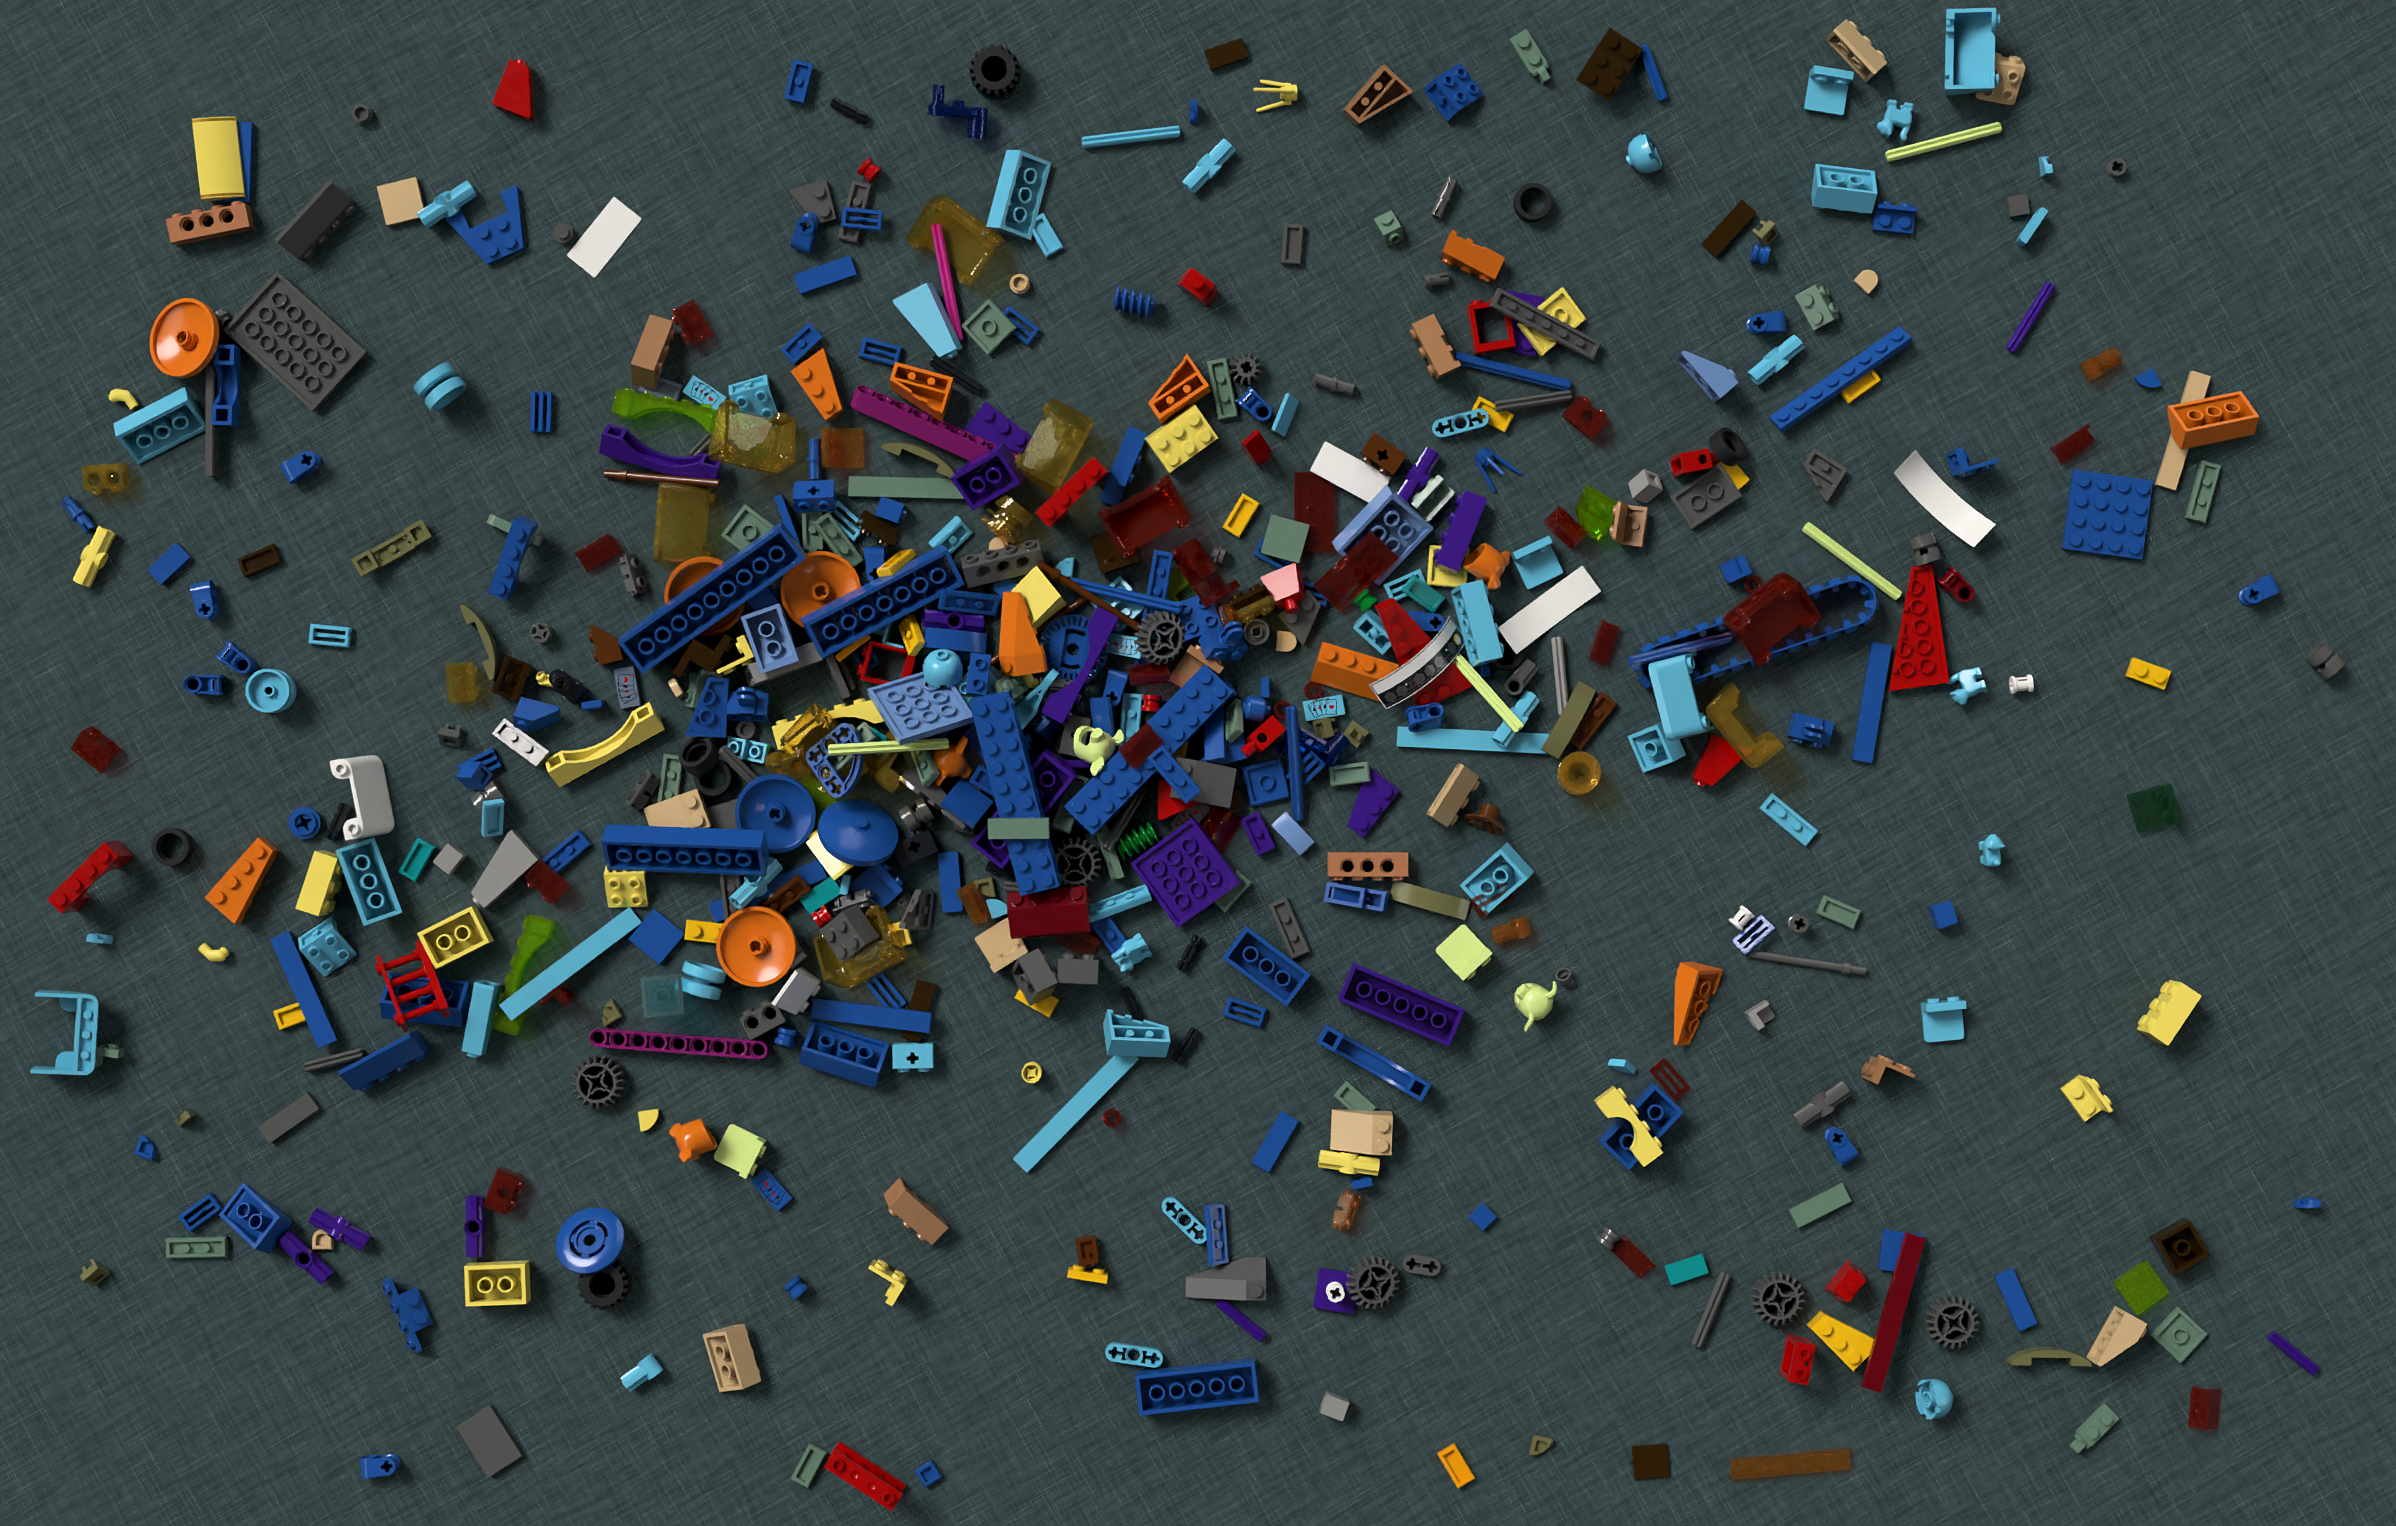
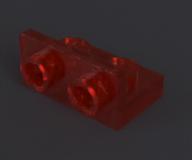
(1565, 527)
(95, 748)
(547, 882)

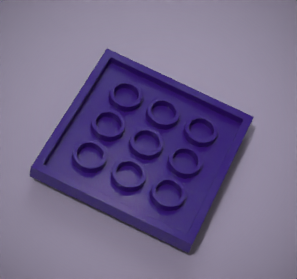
(1185, 872)

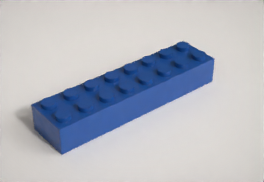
(881, 601)
(685, 850)

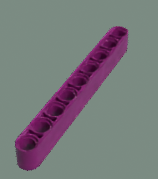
(920, 424)
(669, 1045)

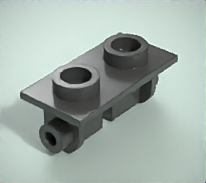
(631, 565)
(636, 796)
(862, 899)

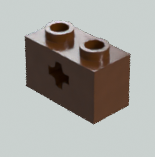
(1393, 455)

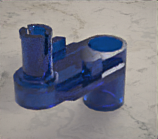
(976, 116)
(1327, 751)

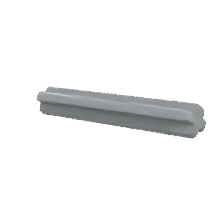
(1560, 673)

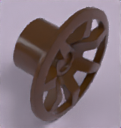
(1486, 817)

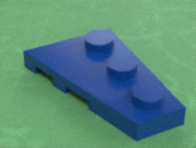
(711, 710)

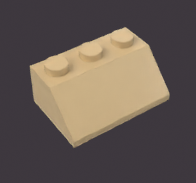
(1856, 50)
(1453, 795)
(732, 1358)

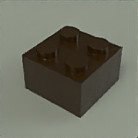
(2179, 1246)

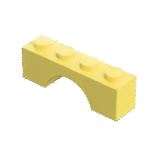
(1643, 1145)

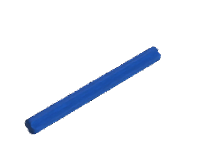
(1513, 371)
(1130, 596)
(1679, 649)
(1294, 763)

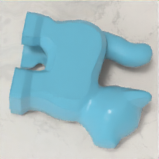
(1899, 118)
(1970, 687)
(1991, 851)
(1135, 952)

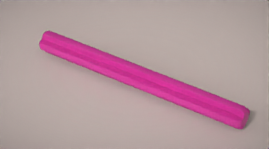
(946, 278)

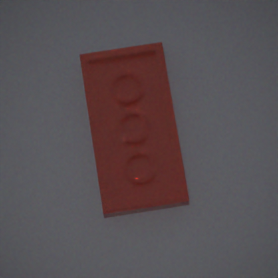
(1316, 508)
(1356, 571)

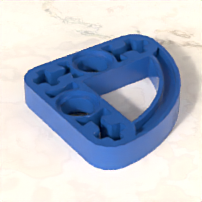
(824, 761)

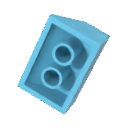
(1844, 188)

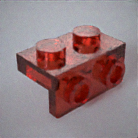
(692, 323)

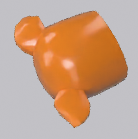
(1488, 564)
(952, 761)
(692, 1139)

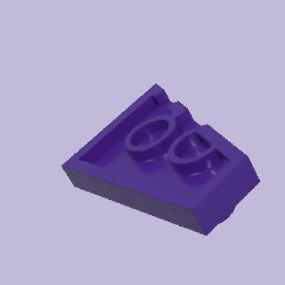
(1522, 344)
(997, 428)
(1371, 803)

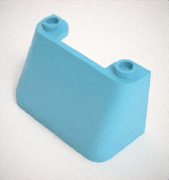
(1970, 50)

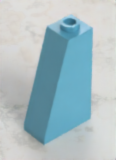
(928, 316)
(479, 1021)

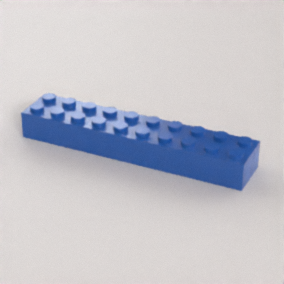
(712, 597)
(1174, 725)
(1014, 787)

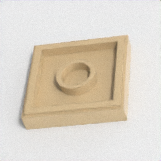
(400, 201)

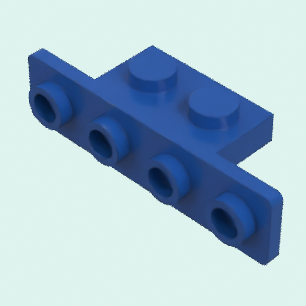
(1122, 469)
(410, 1312)

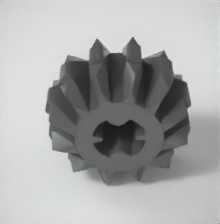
(1252, 365)

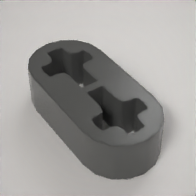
(1422, 1259)

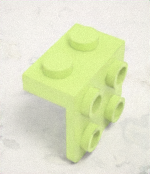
(1463, 952)
(740, 1150)

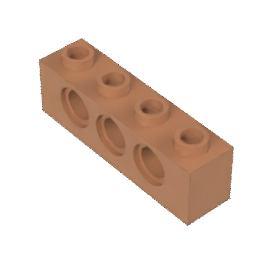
(241, 223)
(1398, 859)

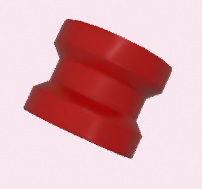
(869, 170)
(1151, 703)
(822, 917)

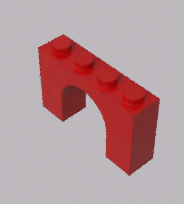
(1087, 477)
(72, 893)

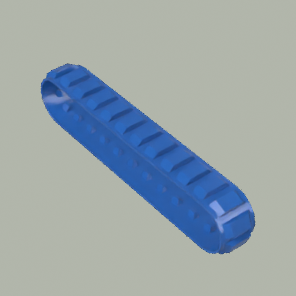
(1872, 605)

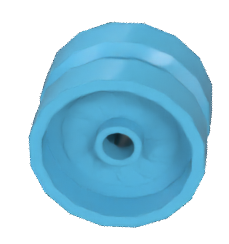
(439, 386)
(262, 699)
(701, 983)

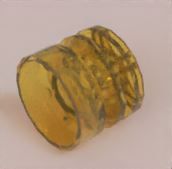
(1007, 518)
(1589, 769)

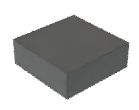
(2017, 205)

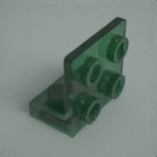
(2154, 807)

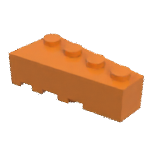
(239, 885)

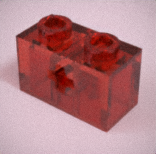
(1574, 416)
(1193, 562)
(495, 1199)

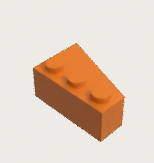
(1471, 257)
(819, 384)
(1179, 391)

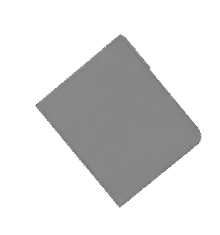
(1645, 486)
(450, 858)
(1759, 1014)
(1334, 1406)

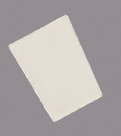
(604, 237)
(1349, 472)

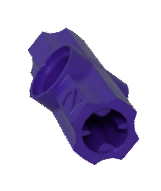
(1418, 474)
(965, 621)
(475, 1213)
(339, 1229)
(296, 1247)

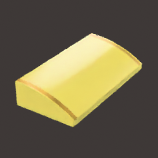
(218, 158)

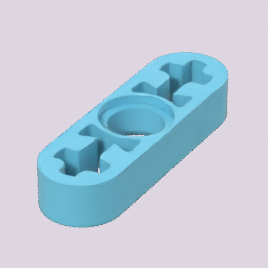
(1447, 432)
(1170, 1213)
(1147, 1363)

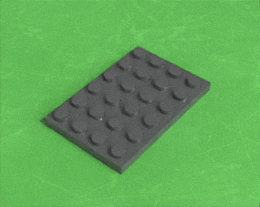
(295, 341)

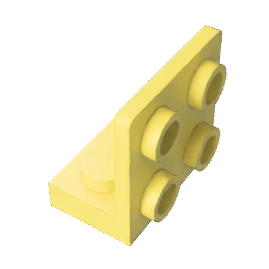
(743, 646)
(625, 888)
(2086, 1097)
(896, 1277)

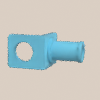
(885, 633)

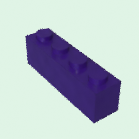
(1460, 531)

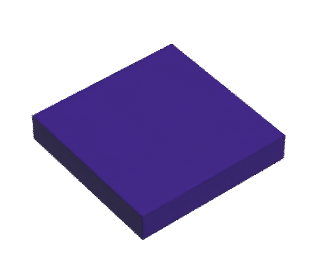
(1321, 1299)

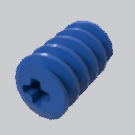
(1133, 302)

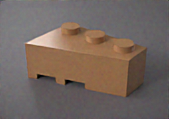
(1375, 95)
(1434, 347)
(651, 352)
(914, 1212)

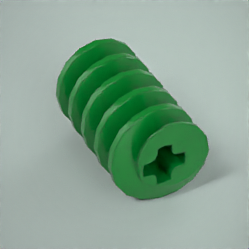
(1136, 840)

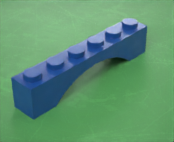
(1373, 1062)

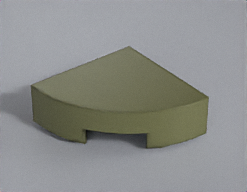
(986, 887)
(611, 1013)
(185, 1117)
(1539, 1444)

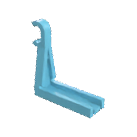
(1031, 703)

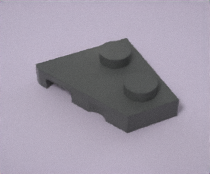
(816, 199)
(1823, 473)
(1303, 619)
(919, 911)

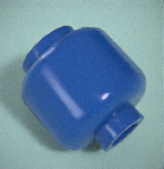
(1255, 709)

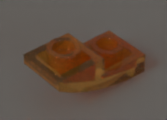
(1226, 614)

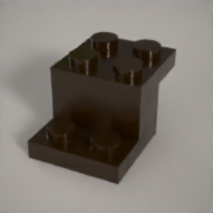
(1609, 64)
(702, 655)

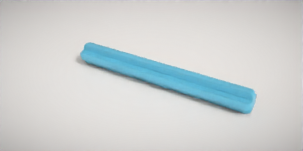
(1130, 136)

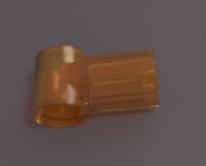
(2097, 365)
(1515, 929)

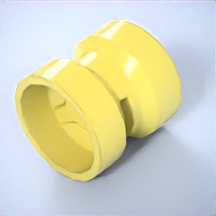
(1031, 1072)

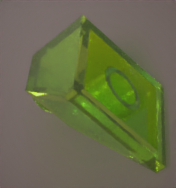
(1595, 512)

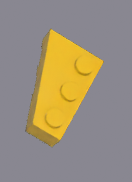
(1845, 1341)

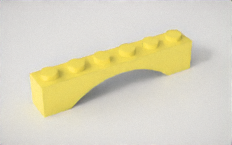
(861, 709)
(639, 727)

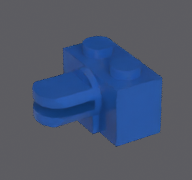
(1223, 642)
(748, 705)
(1810, 729)

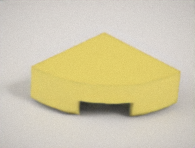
(647, 1118)

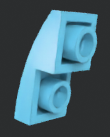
(748, 749)

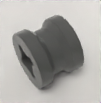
(538, 634)
(1608, 1238)

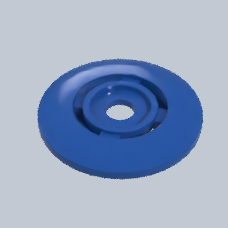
(1055, 643)
(602, 1252)

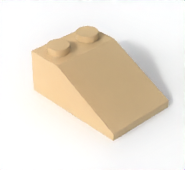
(680, 811)
(1362, 1131)
(2117, 1335)

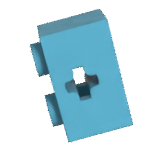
(1372, 630)
(902, 1050)

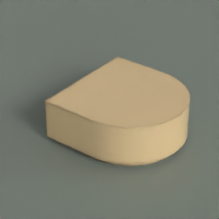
(1866, 280)
(1285, 641)
(676, 688)
(322, 1241)

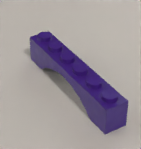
(622, 445)
(1099, 628)

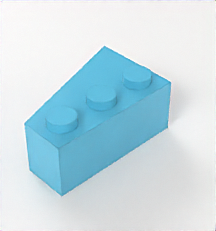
(1133, 1037)

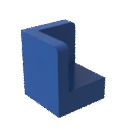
(1735, 569)
(474, 775)
(1942, 914)

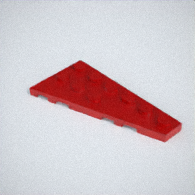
(1407, 641)
(1920, 643)

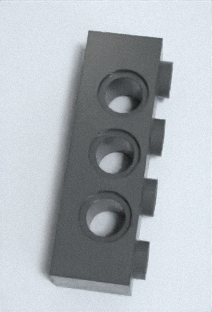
(999, 571)

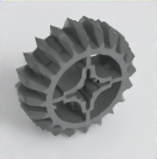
(1149, 639)
(1087, 876)
(582, 1072)
(1357, 1286)
(1769, 1299)
(1947, 1328)

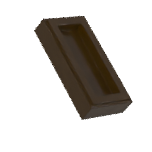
(1226, 54)
(259, 560)

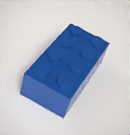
(1266, 965)
(1654, 1109)

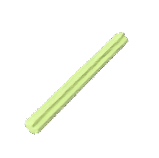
(1944, 141)
(1851, 561)
(1487, 693)
(887, 746)

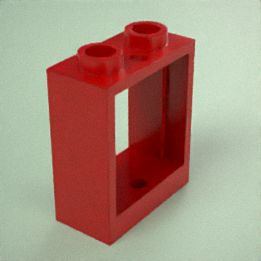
(1491, 346)
(866, 652)
(1796, 1353)

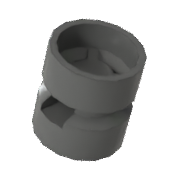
(1923, 541)
(1256, 632)
(2325, 660)
(491, 792)
(916, 814)

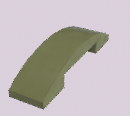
(897, 448)
(392, 549)
(492, 664)
(1568, 720)
(1429, 899)
(2025, 1356)

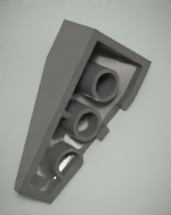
(933, 794)
(1231, 1281)

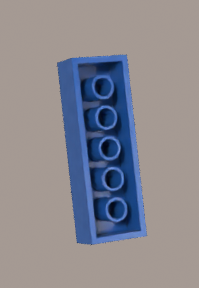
(1196, 1386)

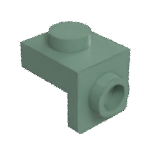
(1389, 228)
(109, 1050)

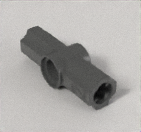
(1822, 1104)

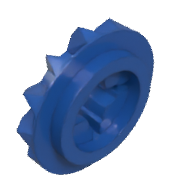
(296, 819)

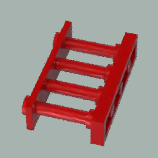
(425, 971)
(865, 1475)

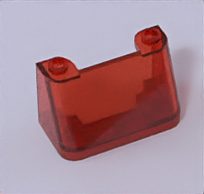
(1144, 517)
(1770, 616)

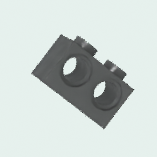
(765, 1022)

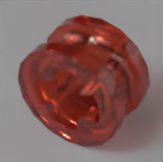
(1746, 586)
(1314, 684)
(1276, 711)
(1105, 1117)

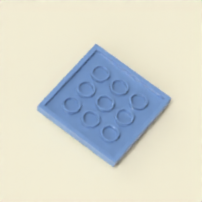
(918, 709)

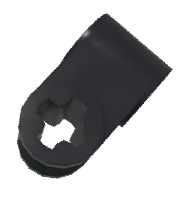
(568, 687)

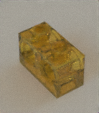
(105, 474)
(788, 767)

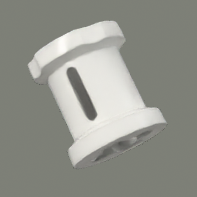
(2021, 684)
(1735, 920)
(1332, 1286)

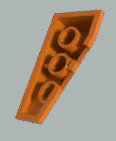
(1018, 644)
(1692, 990)

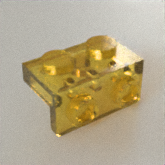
(1254, 606)
(461, 682)

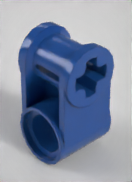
(804, 236)
(1769, 323)
(1254, 404)
(297, 467)
(874, 558)
(2261, 589)
(205, 596)
(1423, 620)
(234, 656)
(207, 684)
(1115, 684)
(1424, 717)
(1841, 1148)
(376, 1465)

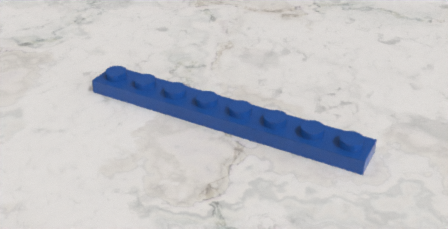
(1841, 379)

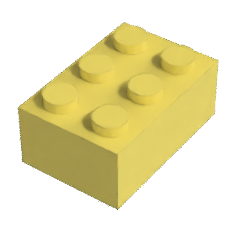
(1181, 438)
(321, 884)
(455, 937)
(2168, 1012)
(497, 1283)

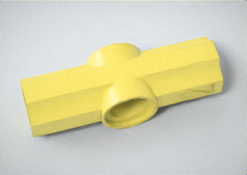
(94, 556)
(1349, 1162)

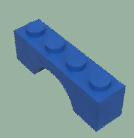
(226, 405)
(514, 549)

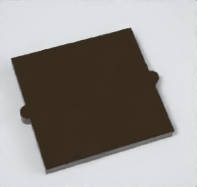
(1650, 1461)

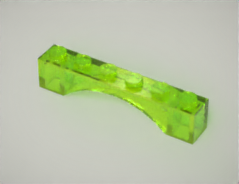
(635, 405)
(536, 932)

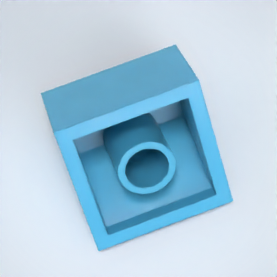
(1653, 748)

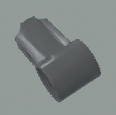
(1521, 677)

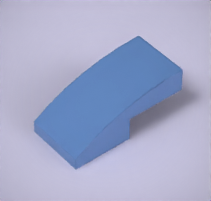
(1293, 833)

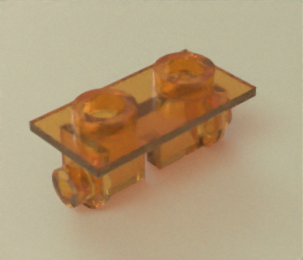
(973, 903)
(1344, 1219)

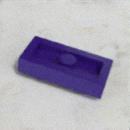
(1257, 833)

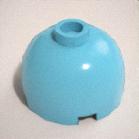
(1643, 154)
(942, 668)
(1934, 1398)

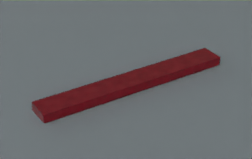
(1893, 1312)

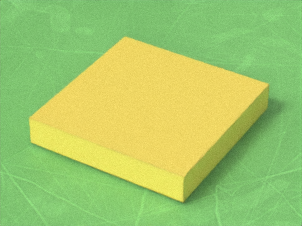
(1439, 577)

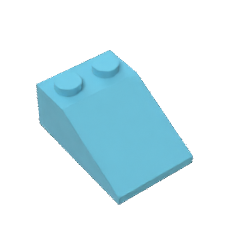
(1500, 868)

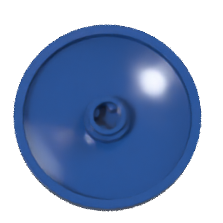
(780, 808)
(857, 832)

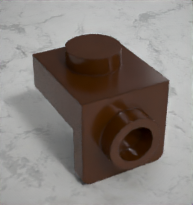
(1087, 1251)

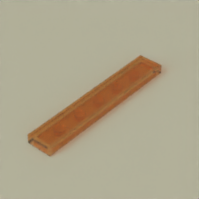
(1790, 1463)

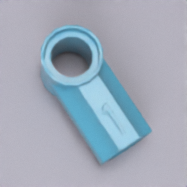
(645, 1369)

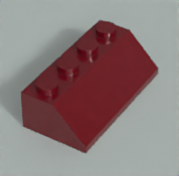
(1049, 912)

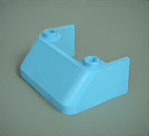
(1677, 697)
(83, 1058)

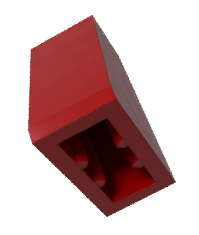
(516, 90)
(1714, 761)
(1170, 807)

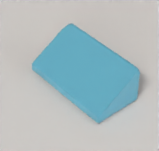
(1285, 415)
(952, 535)

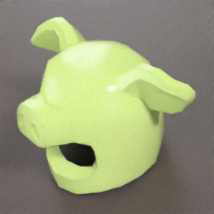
(1099, 748)
(1534, 1001)

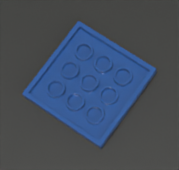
(2107, 514)

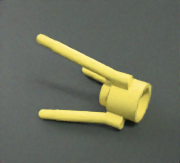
(1287, 92)

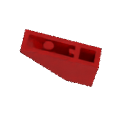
(1256, 448)

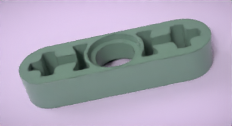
(505, 526)

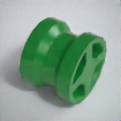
(1364, 600)

